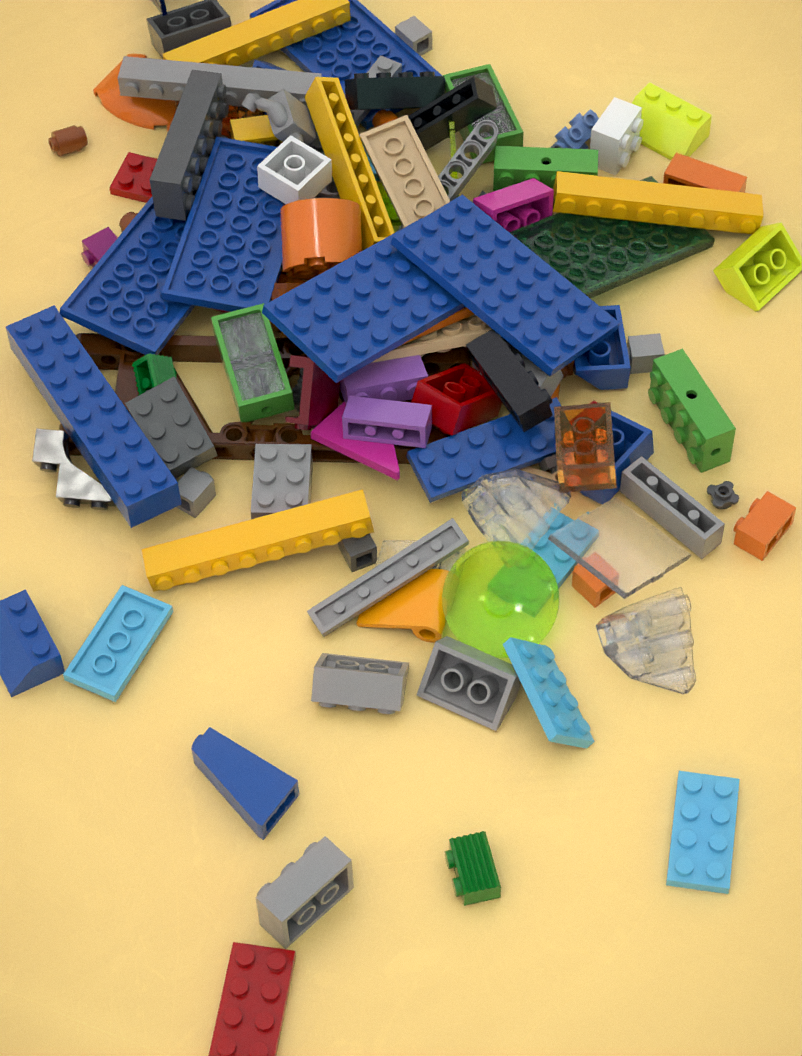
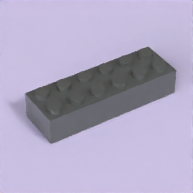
(188, 144)

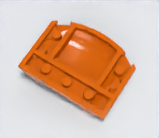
(134, 110)

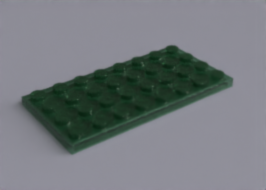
(609, 252)

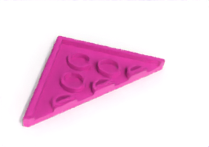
(372, 454)

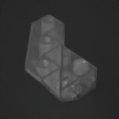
(514, 505)
(653, 641)

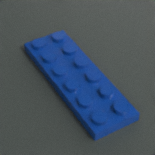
(492, 447)

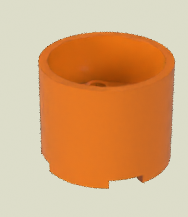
(319, 235)

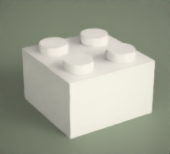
(617, 135)
(294, 172)

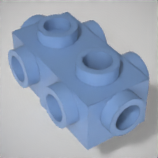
(579, 132)

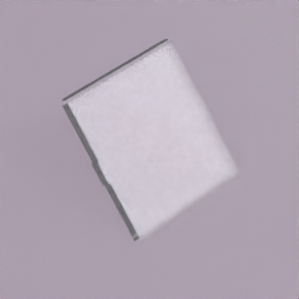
(619, 547)

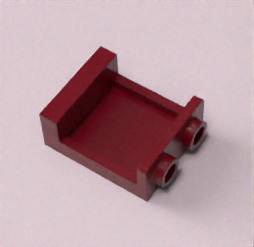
(318, 394)

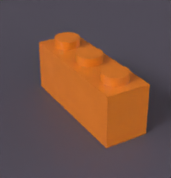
(695, 173)

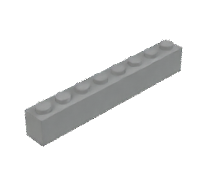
(168, 80)

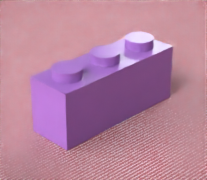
(385, 379)
(387, 421)

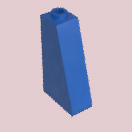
(245, 780)

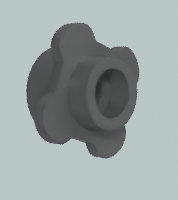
(723, 501)

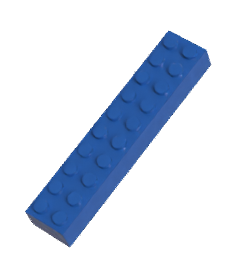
(94, 416)

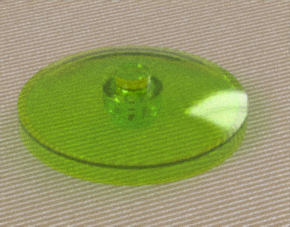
(498, 595)

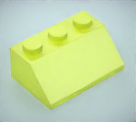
(670, 122)
(760, 266)

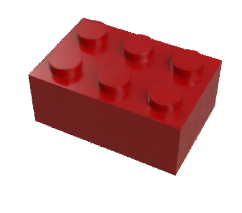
(458, 399)

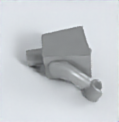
(286, 116)

